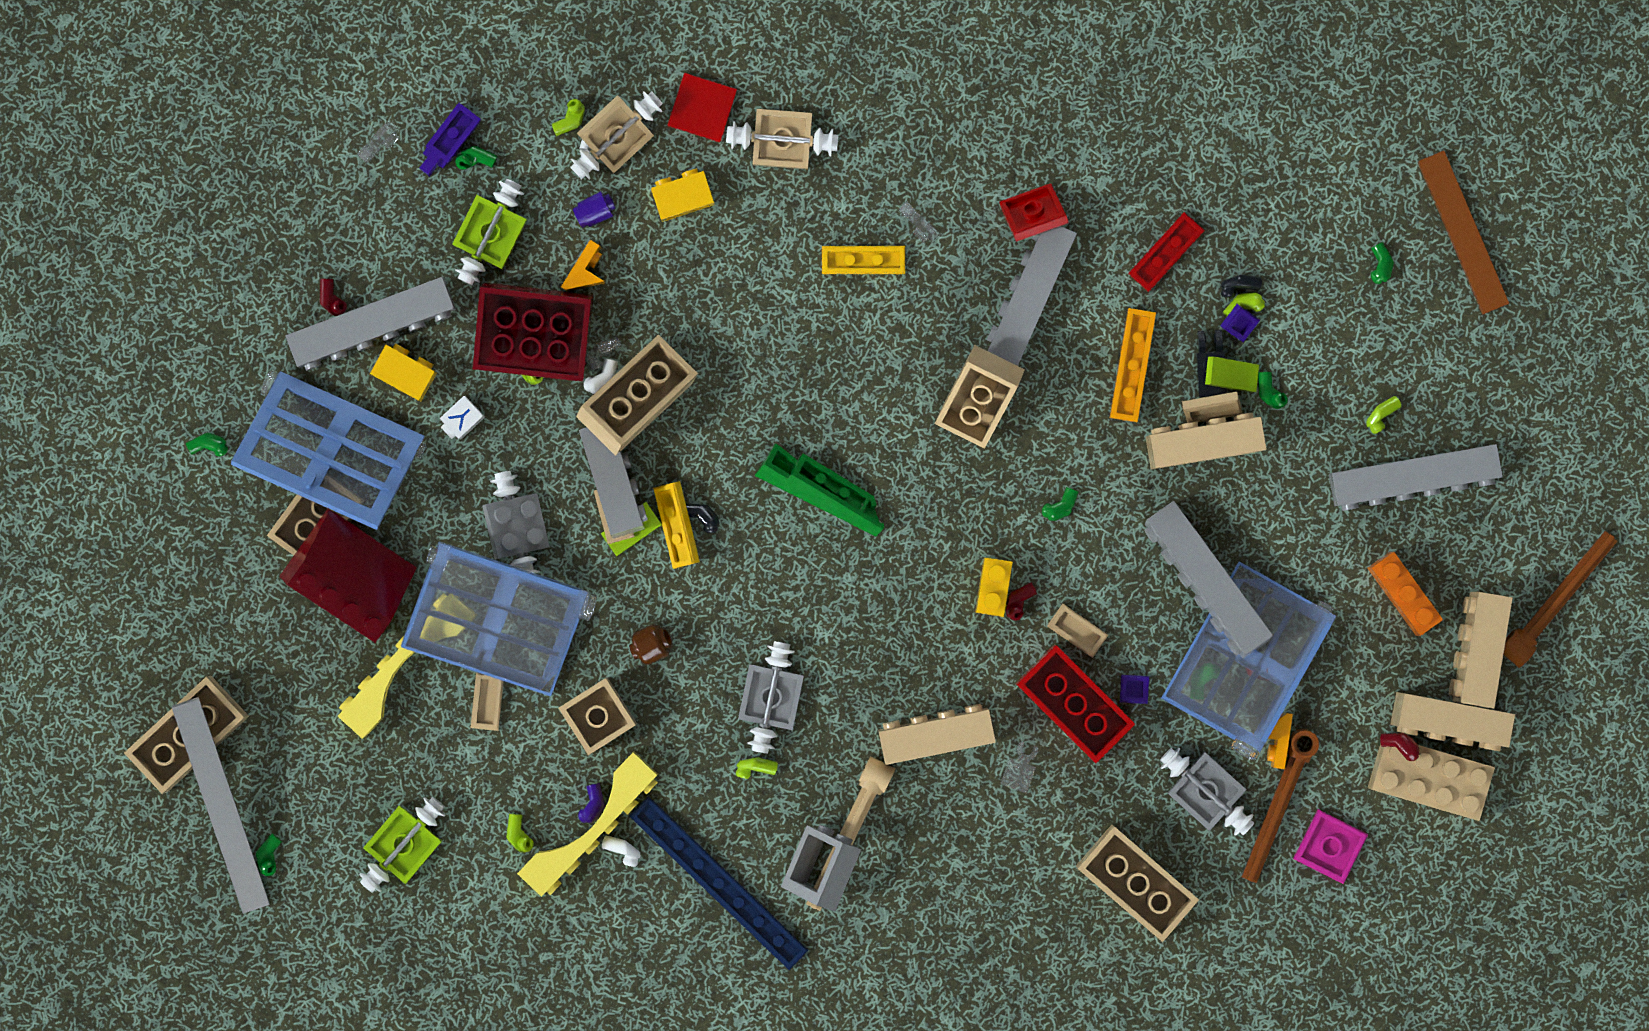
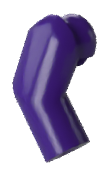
(595, 805)

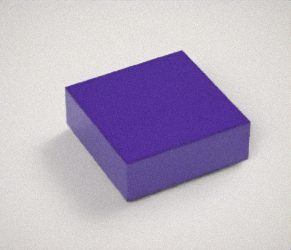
(1240, 323)
(1134, 689)

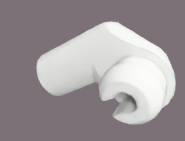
(622, 847)

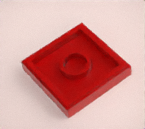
(702, 107)
(1033, 212)

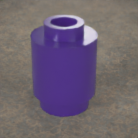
(594, 209)

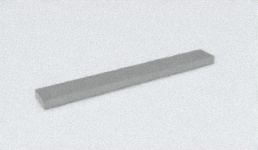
(220, 805)

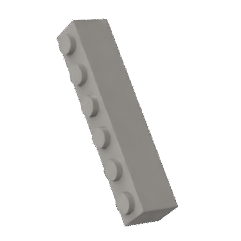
(1030, 293)
(370, 323)
(1415, 475)
(1208, 580)

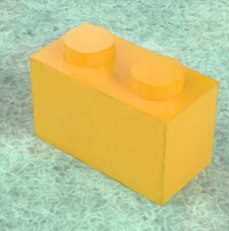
(682, 195)
(403, 372)
(993, 587)

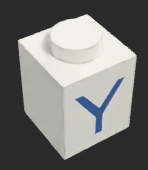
(461, 418)

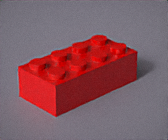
(1075, 703)

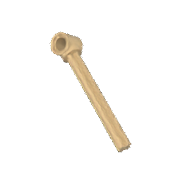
(873, 782)

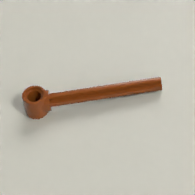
(1522, 643)
(1279, 802)

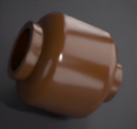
(651, 644)

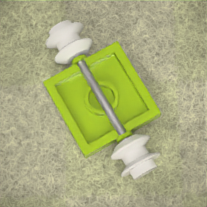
(489, 232)
(402, 844)

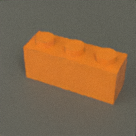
(1405, 593)

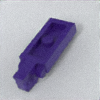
(449, 138)

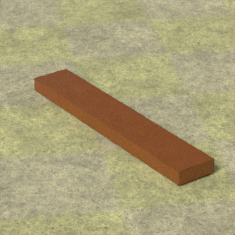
(1463, 232)

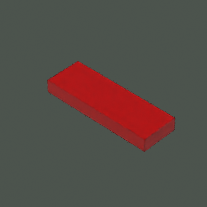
(1166, 252)

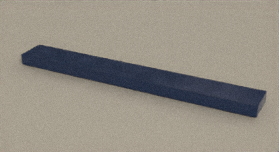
(718, 883)

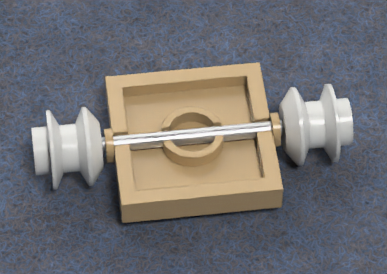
(615, 134)
(782, 138)

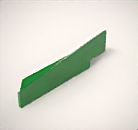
(821, 488)

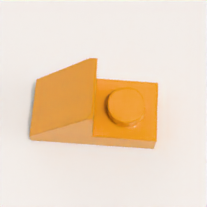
(579, 276)
(1278, 752)

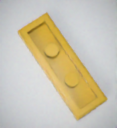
(863, 259)
(676, 525)

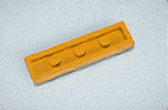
(1132, 365)

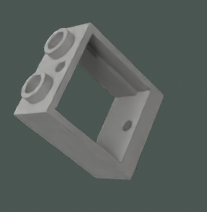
(836, 874)

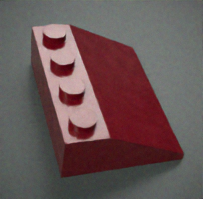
(532, 331)
(349, 575)

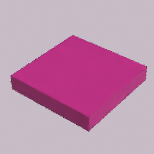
(1330, 846)

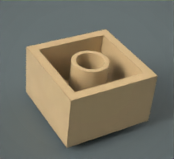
(597, 716)

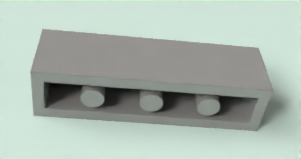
(614, 486)

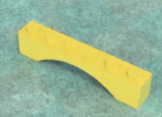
(368, 706)
(548, 866)

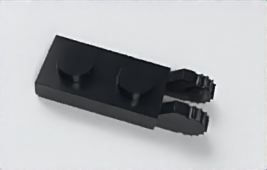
(1202, 359)

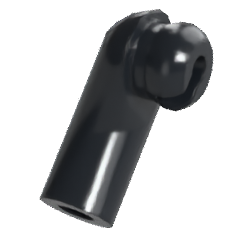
(1240, 281)
(705, 515)

